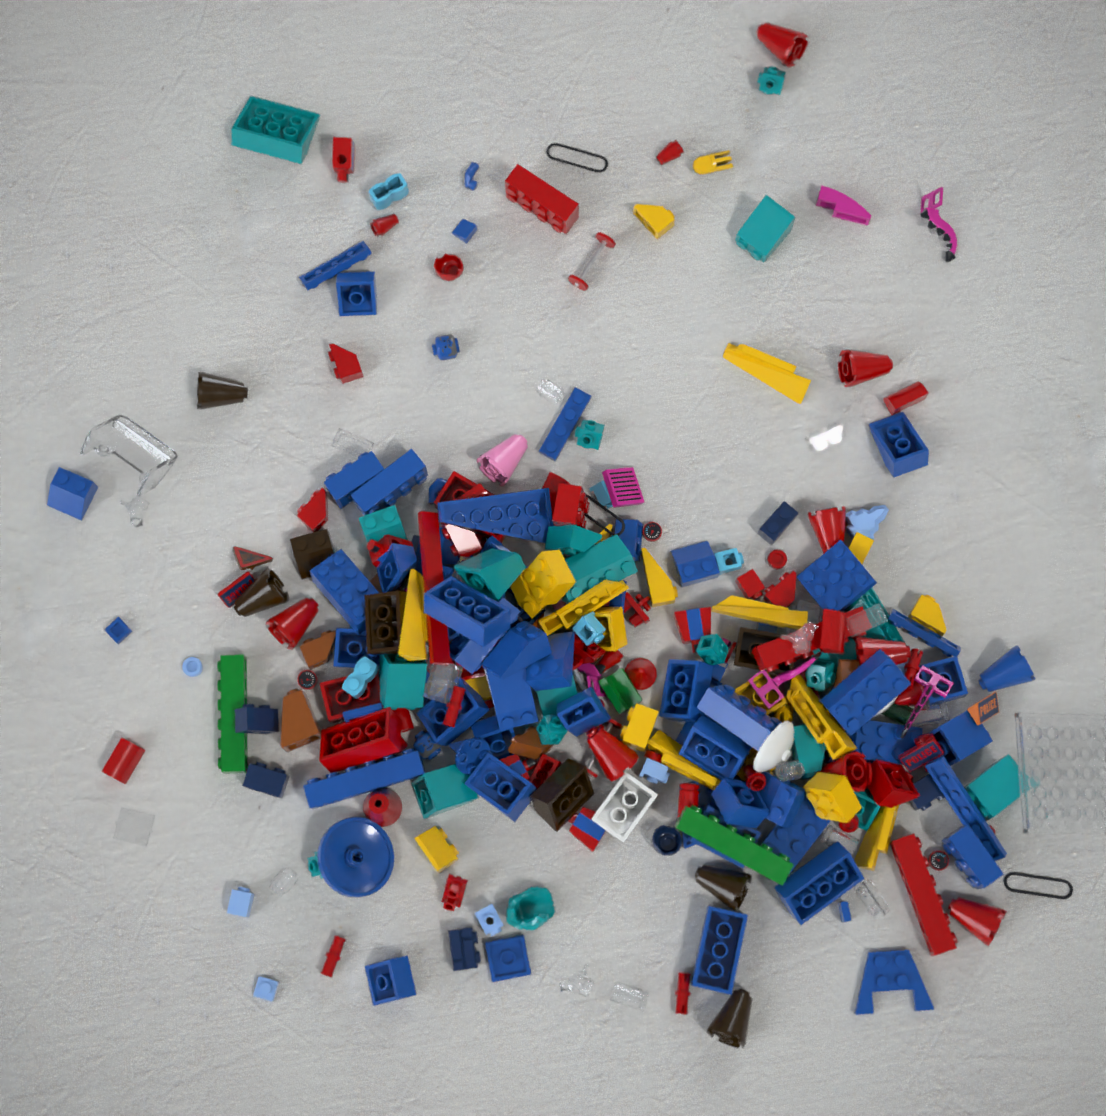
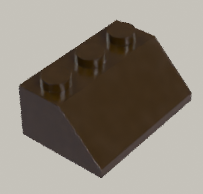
(384, 621)
(748, 640)
(563, 794)

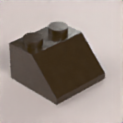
(311, 550)

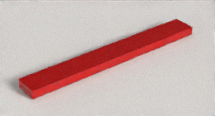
(432, 576)

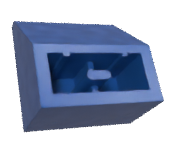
(582, 712)

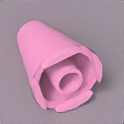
(503, 459)

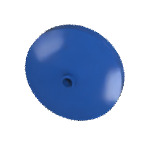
(371, 854)

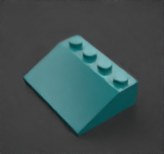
(274, 129)

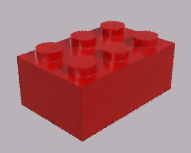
(570, 506)
(339, 701)

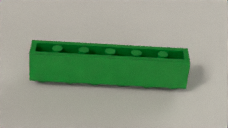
(233, 696)
(734, 845)

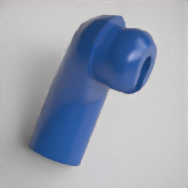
(469, 174)
(434, 488)

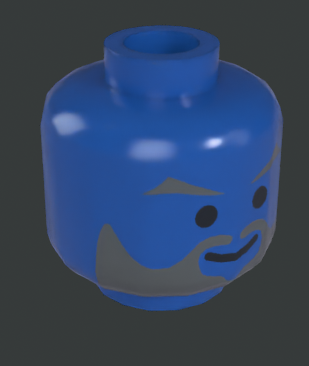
(446, 347)
(426, 745)

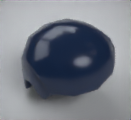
(666, 840)

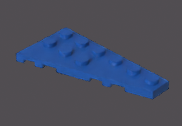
(513, 514)

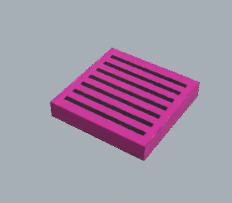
(623, 487)

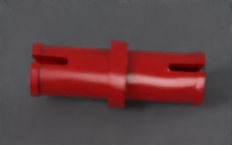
(912, 667)
(454, 706)
(333, 956)
(682, 993)

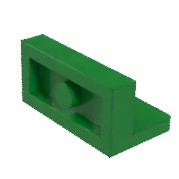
(620, 691)

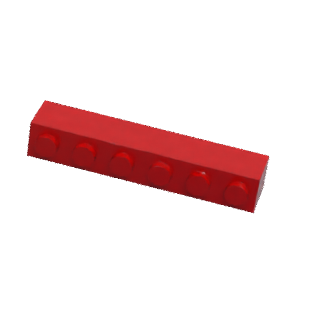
(781, 651)
(922, 894)

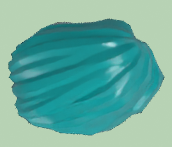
(530, 908)

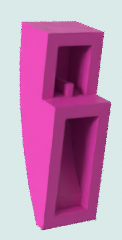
(843, 206)

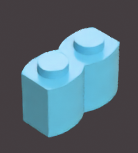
(391, 190)
(356, 682)

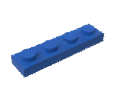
(335, 265)
(565, 424)
(931, 638)

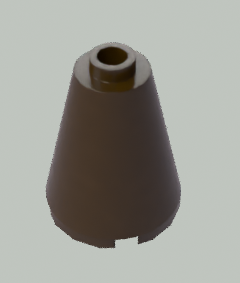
(218, 391)
(261, 594)
(724, 884)
(733, 1020)

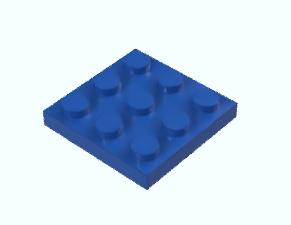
(836, 578)

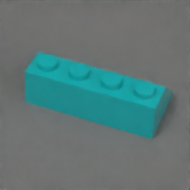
(600, 562)
(884, 631)

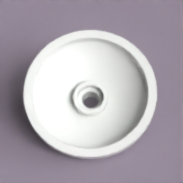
(775, 748)

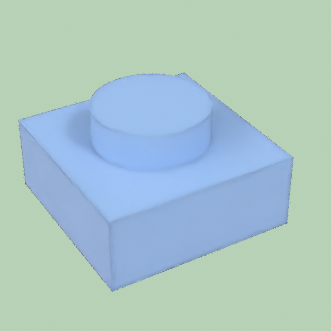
(266, 988)

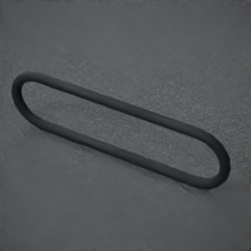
(574, 164)
(607, 510)
(1038, 877)

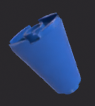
(1007, 671)

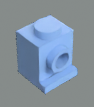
(654, 772)
(485, 913)

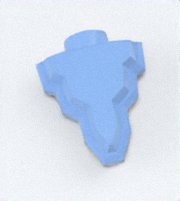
(865, 521)

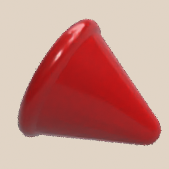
(641, 673)
(910, 696)

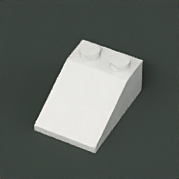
(624, 807)

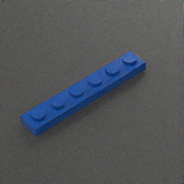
(964, 805)

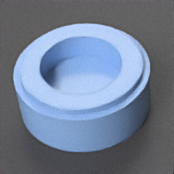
(192, 667)

